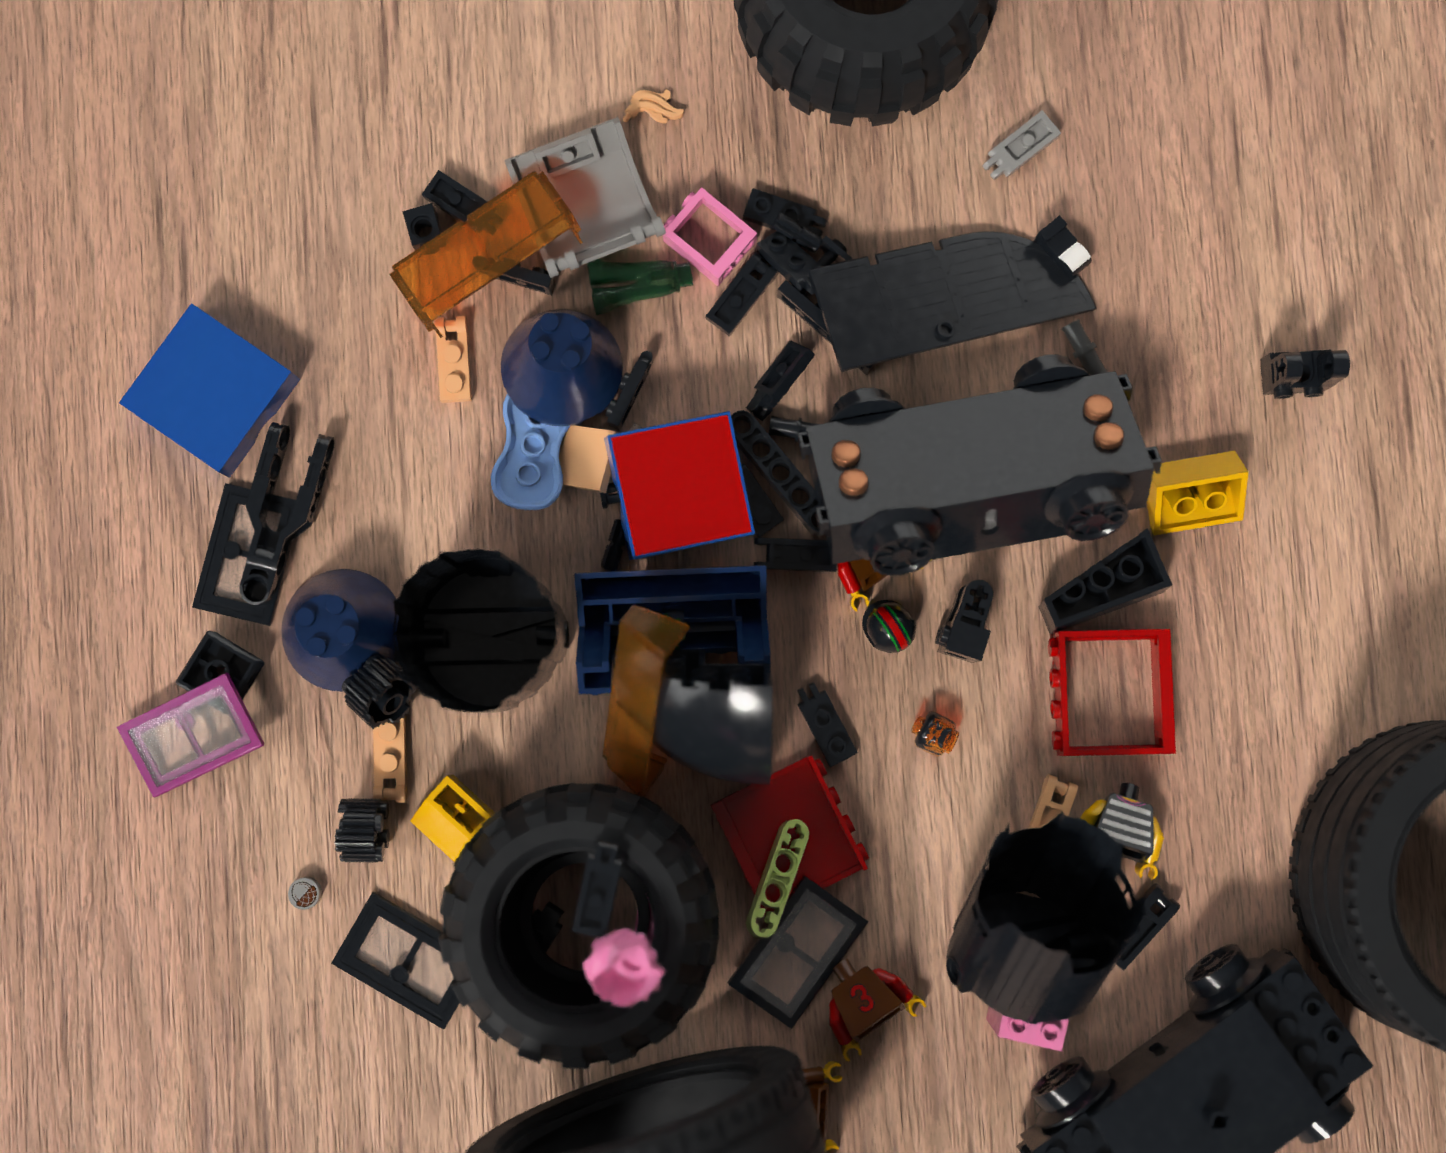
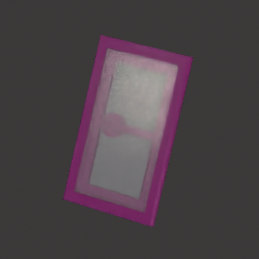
(190, 735)

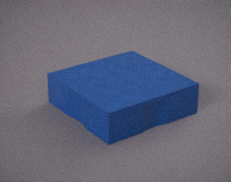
(209, 390)

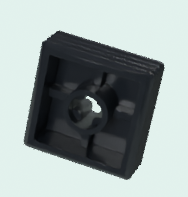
(220, 652)

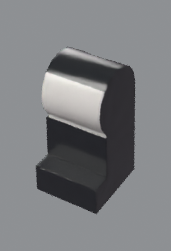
(1063, 247)

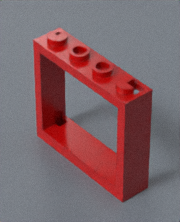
(1161, 686)

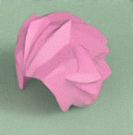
(623, 968)

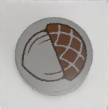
(304, 893)

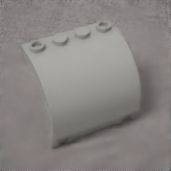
(601, 189)

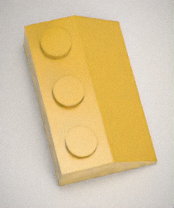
(1197, 493)

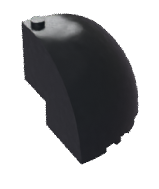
(716, 717)

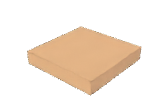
(585, 459)

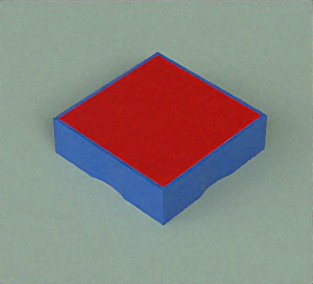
(679, 485)

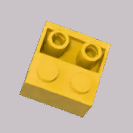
(451, 816)

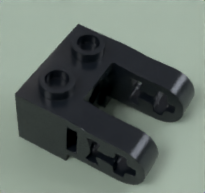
(1317, 368)
(964, 630)

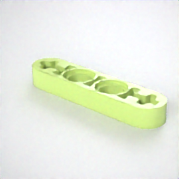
(782, 880)

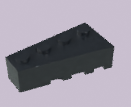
(1117, 581)

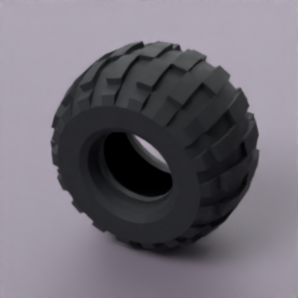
(863, 61)
(491, 934)

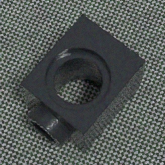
(419, 218)

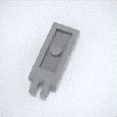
(1022, 145)

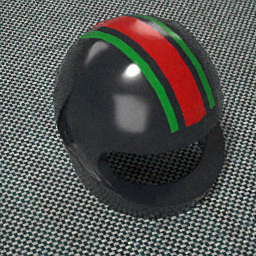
(889, 626)

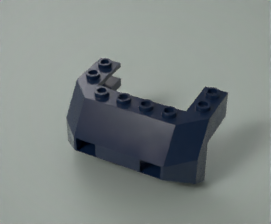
(718, 603)

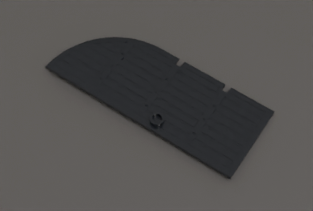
(941, 297)

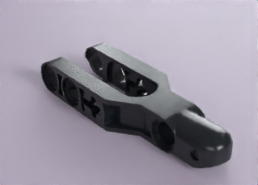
(270, 548)

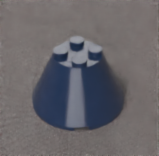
(561, 367)
(337, 626)

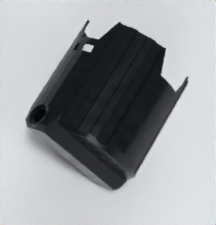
(478, 631)
(1051, 951)

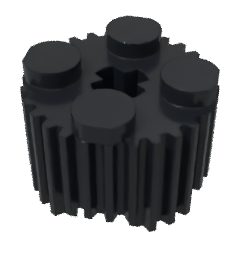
(378, 692)
(362, 831)

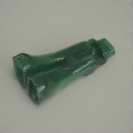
(652, 280)

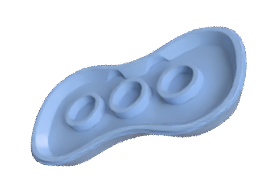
(529, 466)

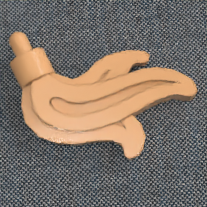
(654, 104)

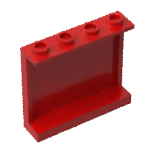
(795, 792)

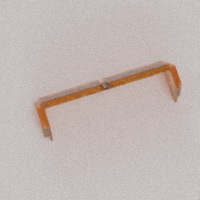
(482, 247)
(637, 680)

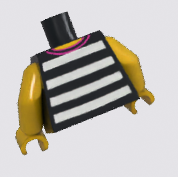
(1130, 824)

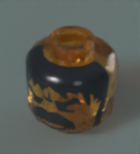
(935, 733)

